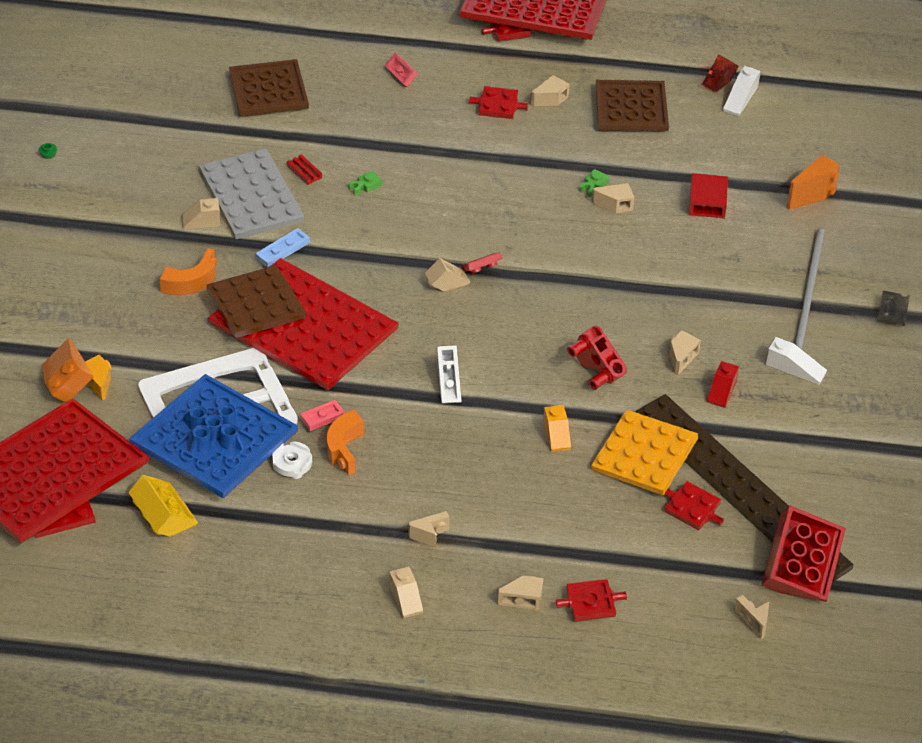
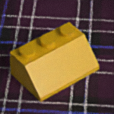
(161, 506)

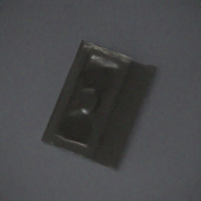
(893, 308)

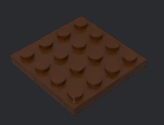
(268, 87)
(631, 105)
(256, 301)

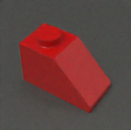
(723, 384)

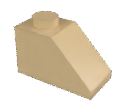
(202, 214)
(446, 276)
(683, 350)
(405, 592)
(522, 593)

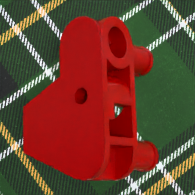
(598, 353)

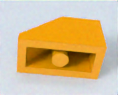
(102, 376)
(557, 428)

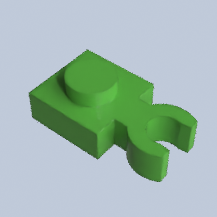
(594, 180)
(365, 182)

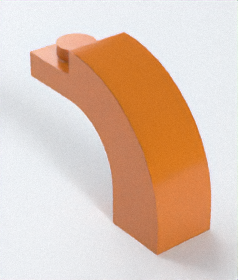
(190, 280)
(342, 431)

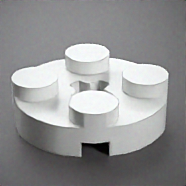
(292, 468)

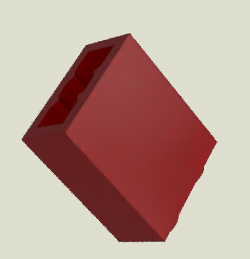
(708, 195)

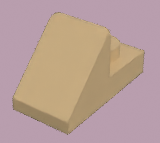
(426, 528)
(754, 617)

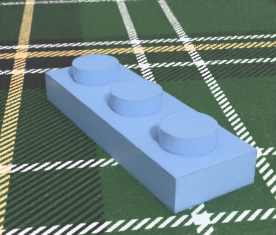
(283, 247)

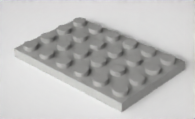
(251, 193)

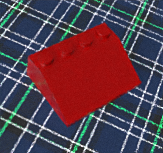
(803, 555)

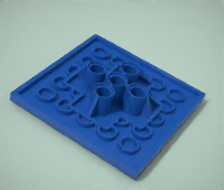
(213, 435)

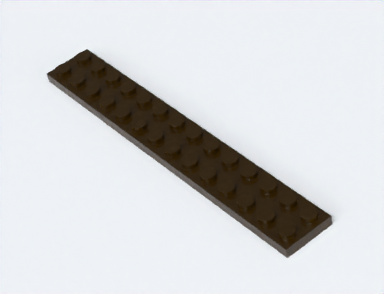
(729, 475)

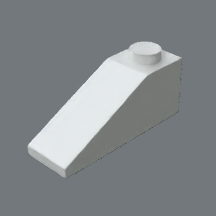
(742, 91)
(792, 360)
(448, 374)

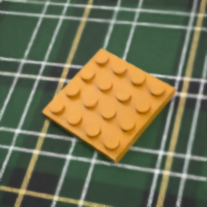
(644, 452)

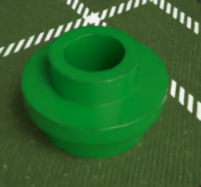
(48, 150)

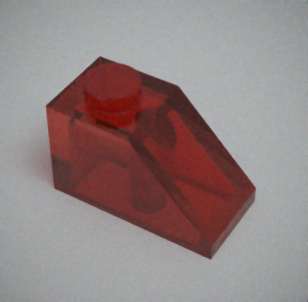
(720, 74)

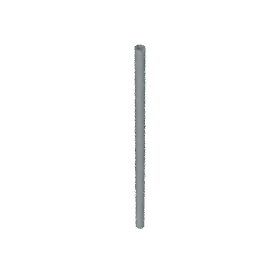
(809, 288)

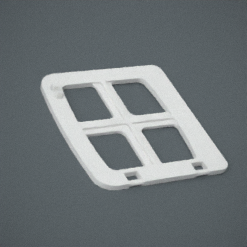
(155, 386)

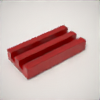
(307, 168)

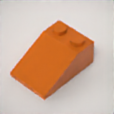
(814, 183)
(66, 372)

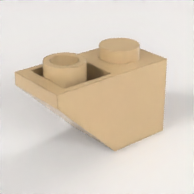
(550, 92)
(614, 197)

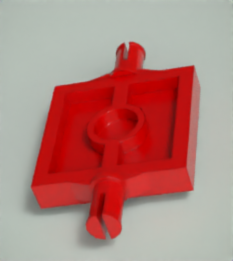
(506, 32)
(498, 102)
(693, 506)
(591, 600)

